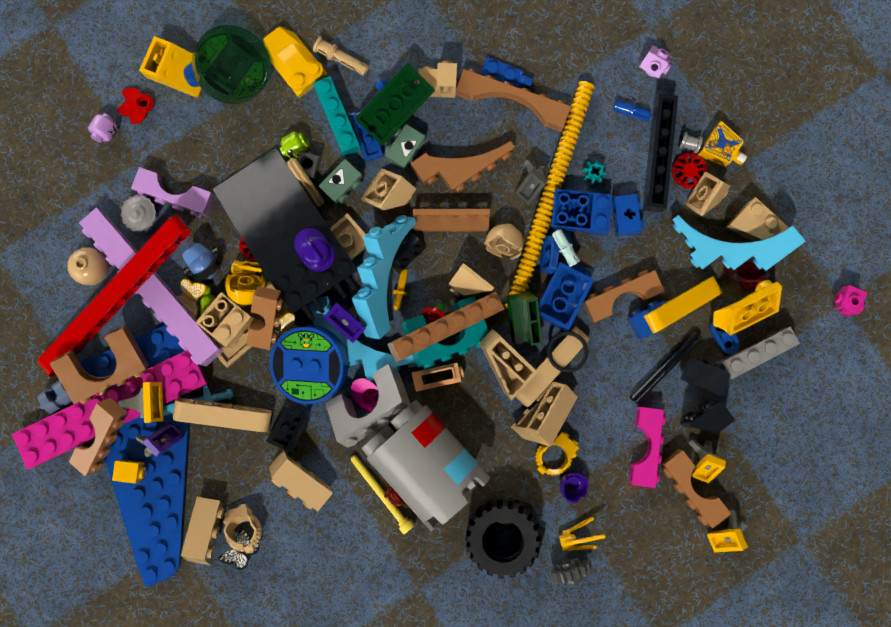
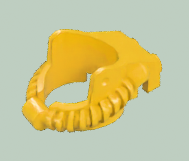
(569, 448)

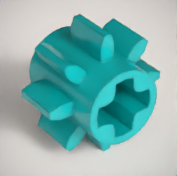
(594, 177)

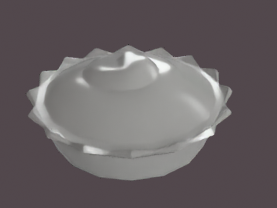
(138, 213)

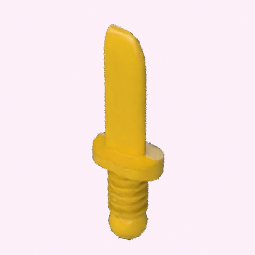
(400, 289)

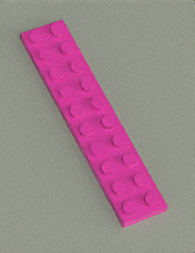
(72, 425)

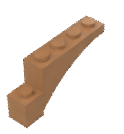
(459, 171)

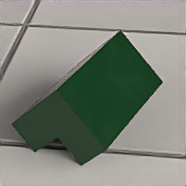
(524, 318)

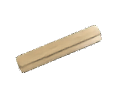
(305, 182)

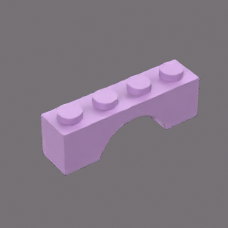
(195, 199)

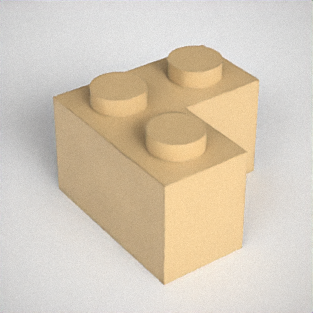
(441, 79)

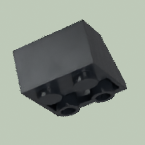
(710, 416)

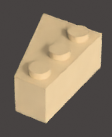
(756, 222)
(507, 364)
(547, 416)
(299, 481)
(203, 531)

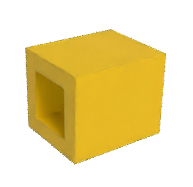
(129, 471)

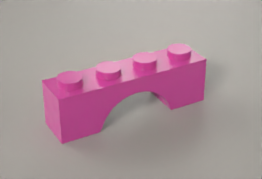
(644, 471)

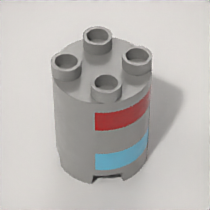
(425, 464)

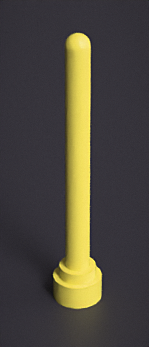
(404, 523)

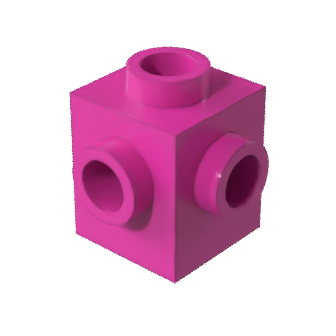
(850, 301)

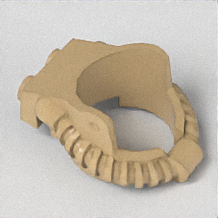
(233, 518)

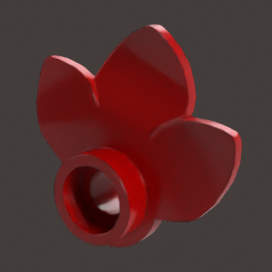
(133, 105)

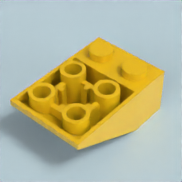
(166, 66)

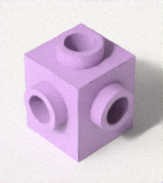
(656, 62)

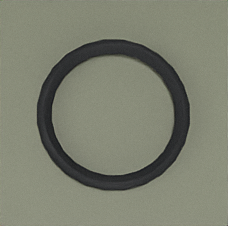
(550, 355)

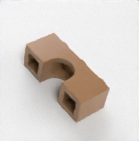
(265, 303)

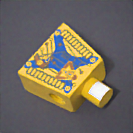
(723, 146)

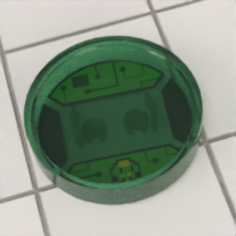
(231, 64)

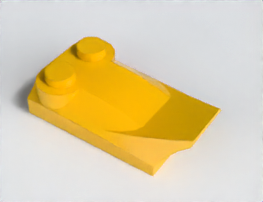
(293, 60)
(750, 309)

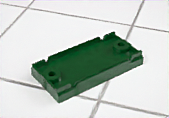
(395, 104)

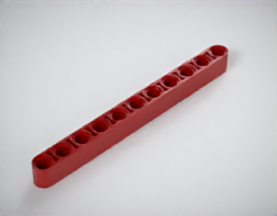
(117, 291)

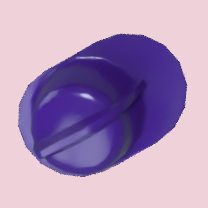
(314, 249)

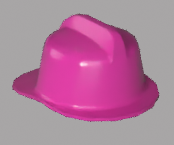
(365, 394)

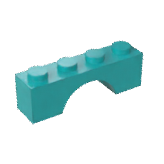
(337, 116)

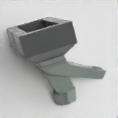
(533, 182)

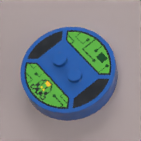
(308, 364)

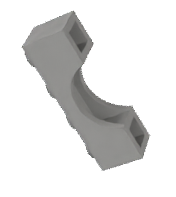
(760, 352)

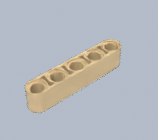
(562, 355)
(222, 415)

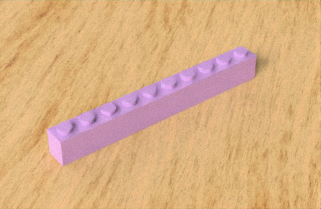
(154, 291)

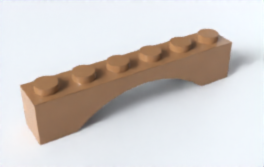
(476, 86)
(445, 327)

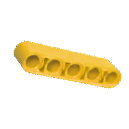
(683, 304)

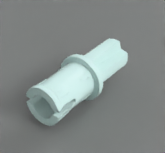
(565, 247)

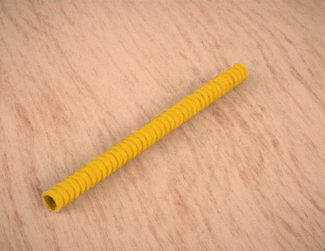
(555, 178)

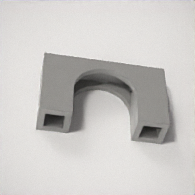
(391, 402)

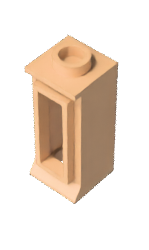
(457, 375)

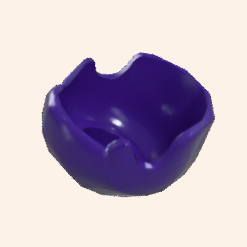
(574, 486)

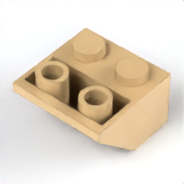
(225, 320)

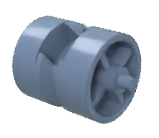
(54, 398)

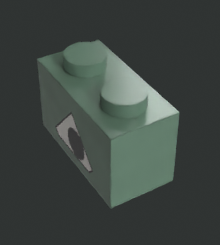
(405, 147)
(341, 182)

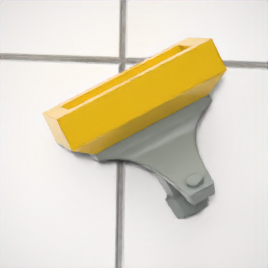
(148, 402)
(709, 465)
(731, 538)

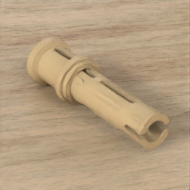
(333, 53)

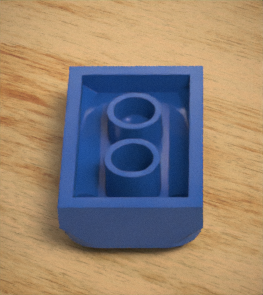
(565, 295)

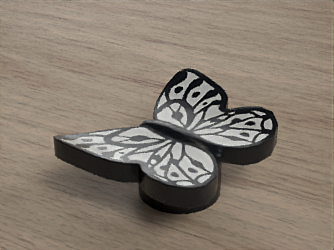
(239, 559)

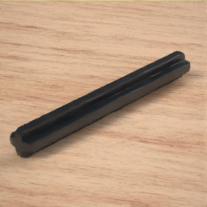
(665, 367)

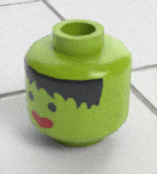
(293, 144)

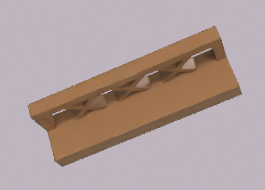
(451, 220)

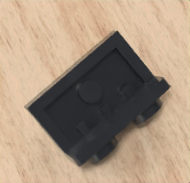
(407, 252)
(288, 429)

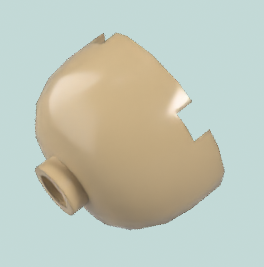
(504, 240)
(87, 266)

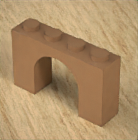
(82, 385)

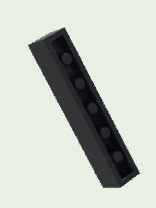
(660, 153)

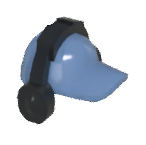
(201, 262)

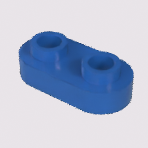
(549, 256)
(722, 337)

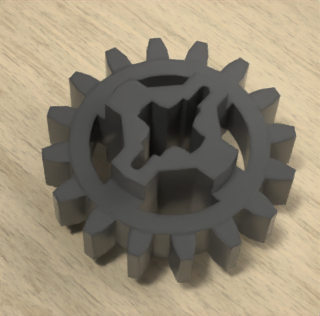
(571, 571)

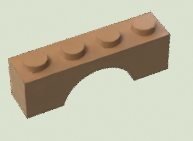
(645, 287)
(107, 420)
(710, 509)

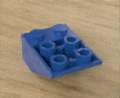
(582, 212)

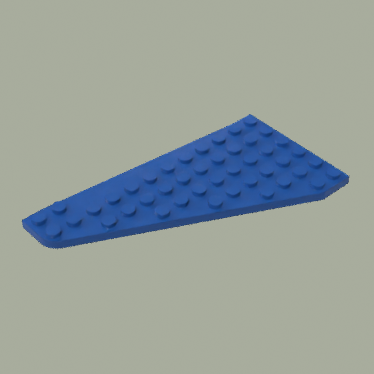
(156, 505)

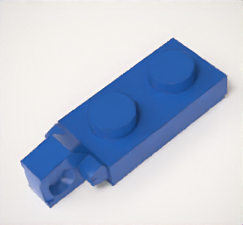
(505, 72)

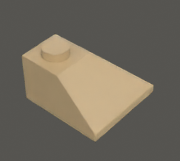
(388, 191)
(707, 194)
(469, 283)

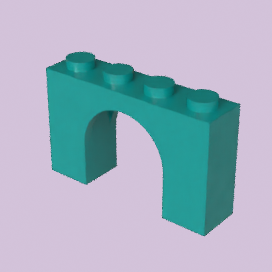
(468, 337)

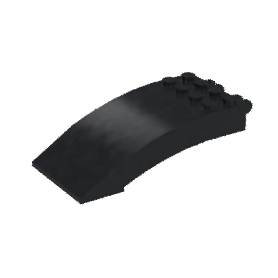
(268, 214)

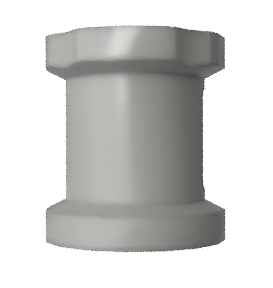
(690, 142)

